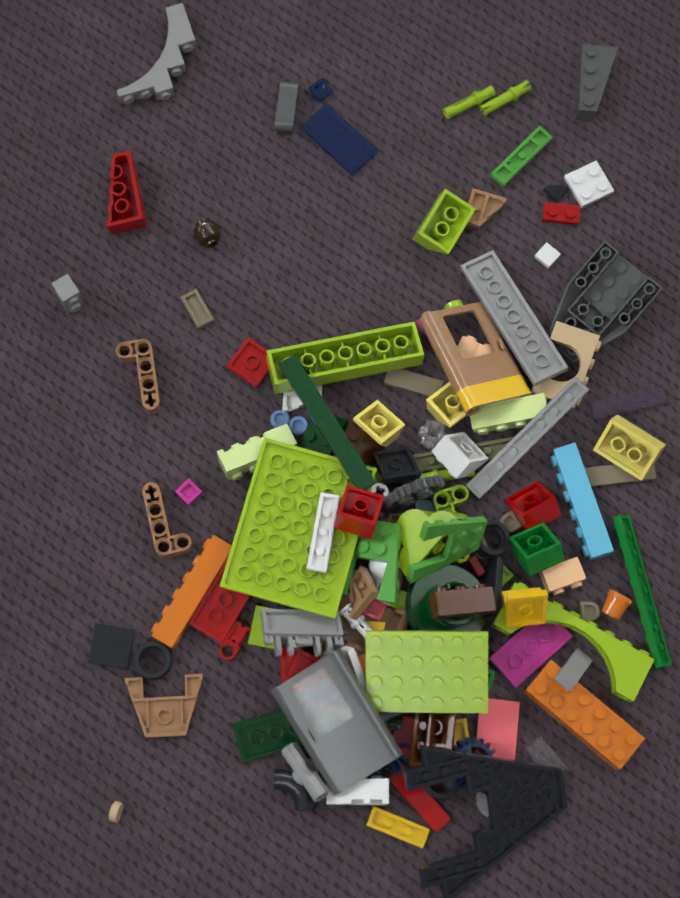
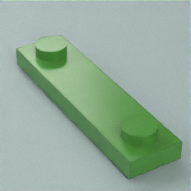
(521, 156)

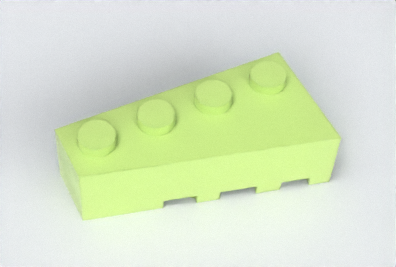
(508, 414)
(244, 457)

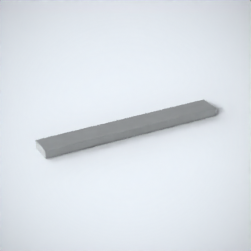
(528, 437)

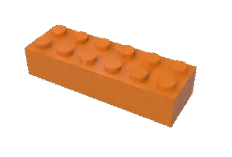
(585, 717)

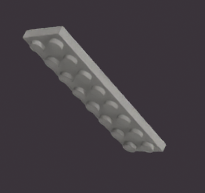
(514, 318)

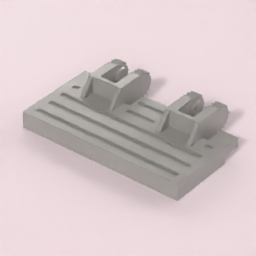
(284, 625)

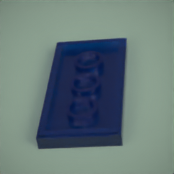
(339, 139)

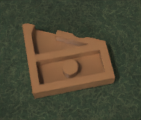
(485, 205)
(361, 592)

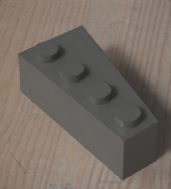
(593, 73)

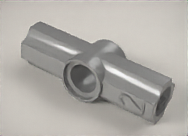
(305, 772)

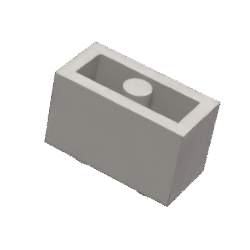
(68, 294)

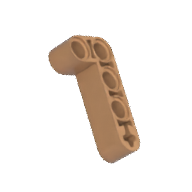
(144, 376)
(161, 520)

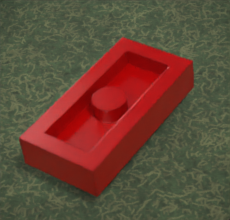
(561, 213)

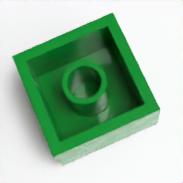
(536, 549)

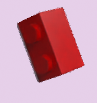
(534, 505)
(358, 512)

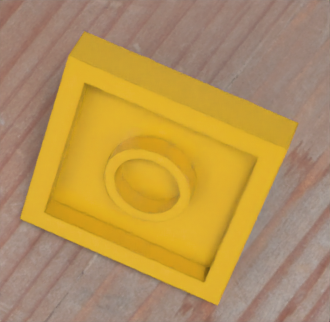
(524, 606)

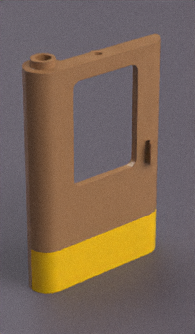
(480, 378)

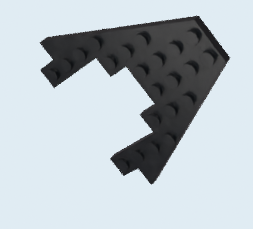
(519, 803)

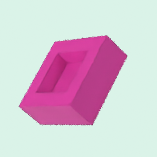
(188, 492)

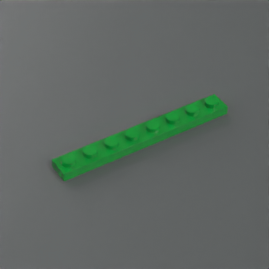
(642, 591)

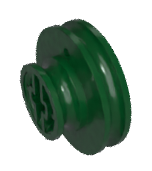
(418, 602)

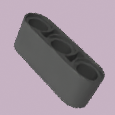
(286, 107)

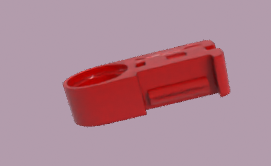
(234, 639)

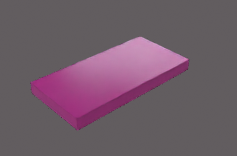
(529, 651)

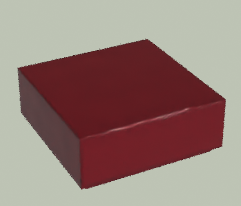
(476, 567)

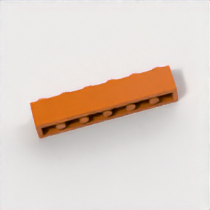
(189, 596)

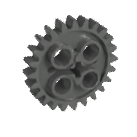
(417, 490)

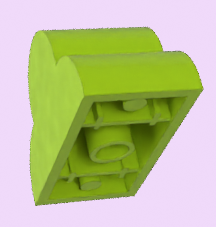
(414, 547)

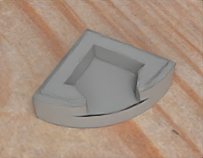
(482, 803)

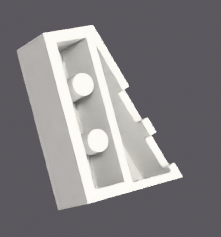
(365, 792)

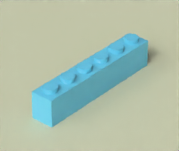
(582, 502)

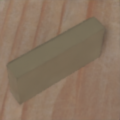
(197, 309)

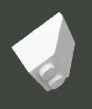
(459, 454)

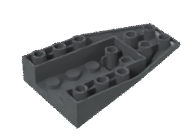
(604, 297)

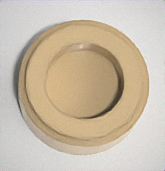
(116, 811)

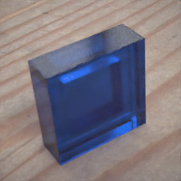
(320, 90)

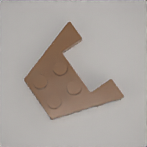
(165, 714)

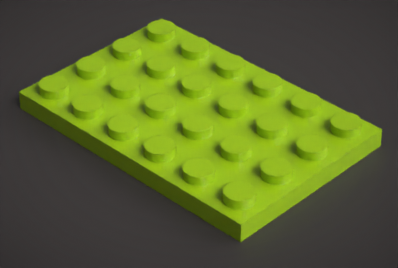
(427, 671)

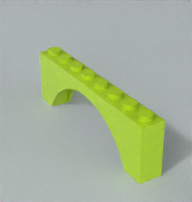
(625, 664)

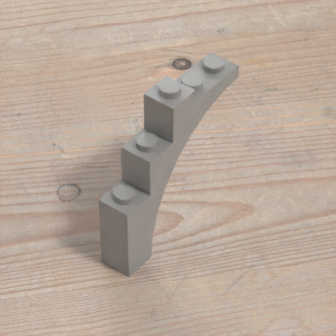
(170, 63)

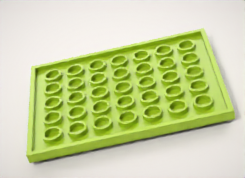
(278, 528)

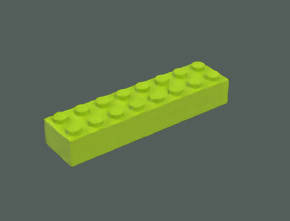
(350, 355)

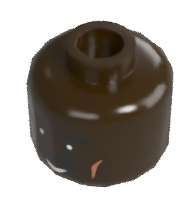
(207, 233)

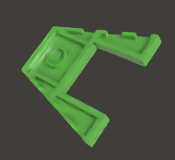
(462, 540)
(382, 548)

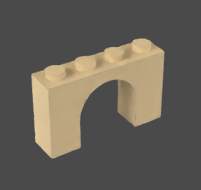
(583, 344)

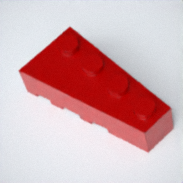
(126, 200)

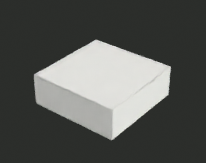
(547, 255)

